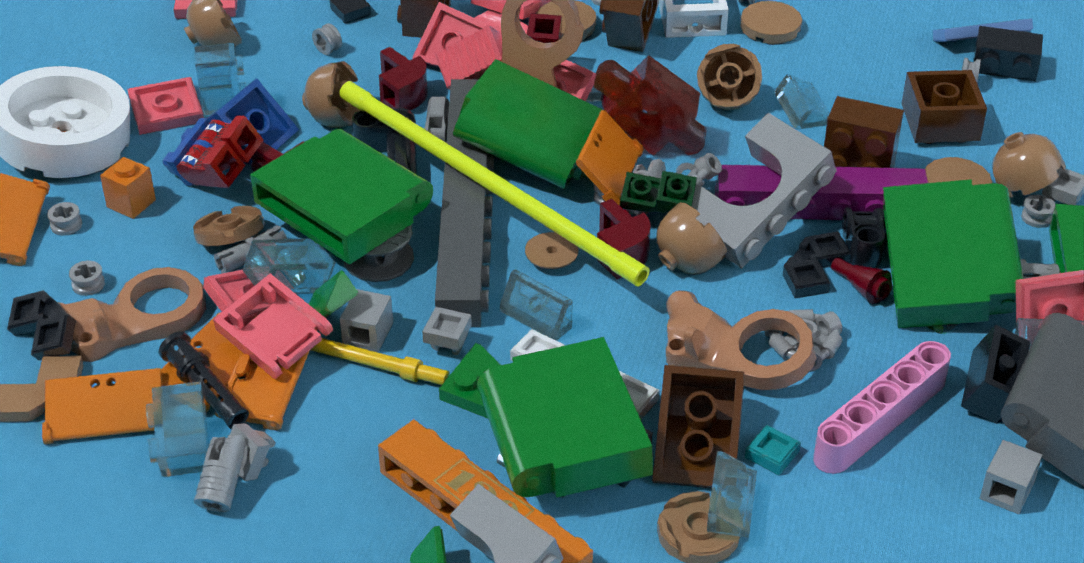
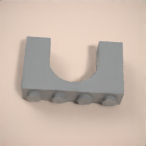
(803, 169)
(502, 530)

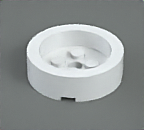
(77, 101)

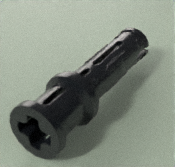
(229, 409)

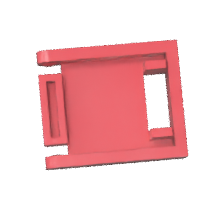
(277, 334)

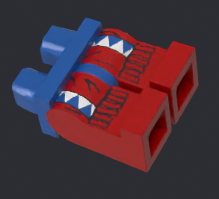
(212, 149)

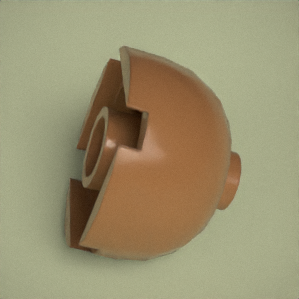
(210, 24)
(729, 76)
(323, 95)
(1027, 163)
(687, 242)

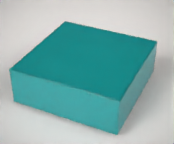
(772, 450)

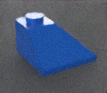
(261, 111)

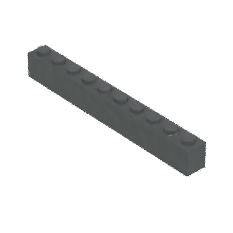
(464, 225)

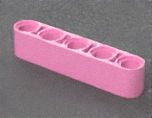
(881, 407)

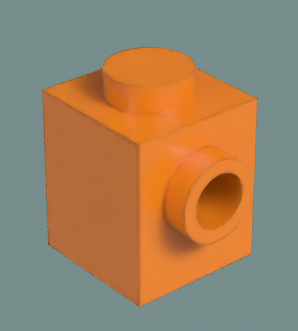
(128, 187)

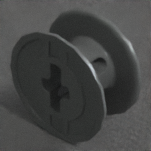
(396, 261)

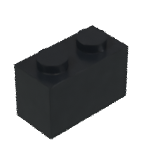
(1008, 53)
(993, 372)

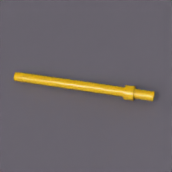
(408, 368)

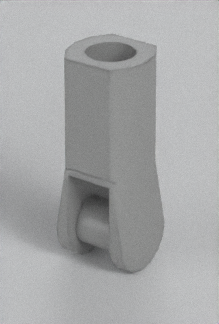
(437, 117)

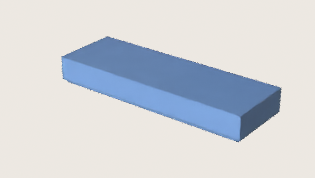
(971, 31)

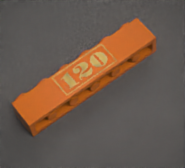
(444, 477)

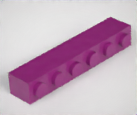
(850, 187)

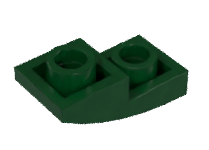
(655, 193)

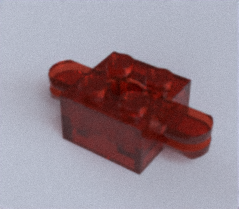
(666, 98)

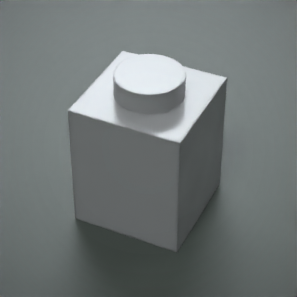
(367, 320)
(1010, 476)

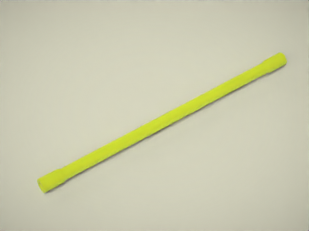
(618, 261)

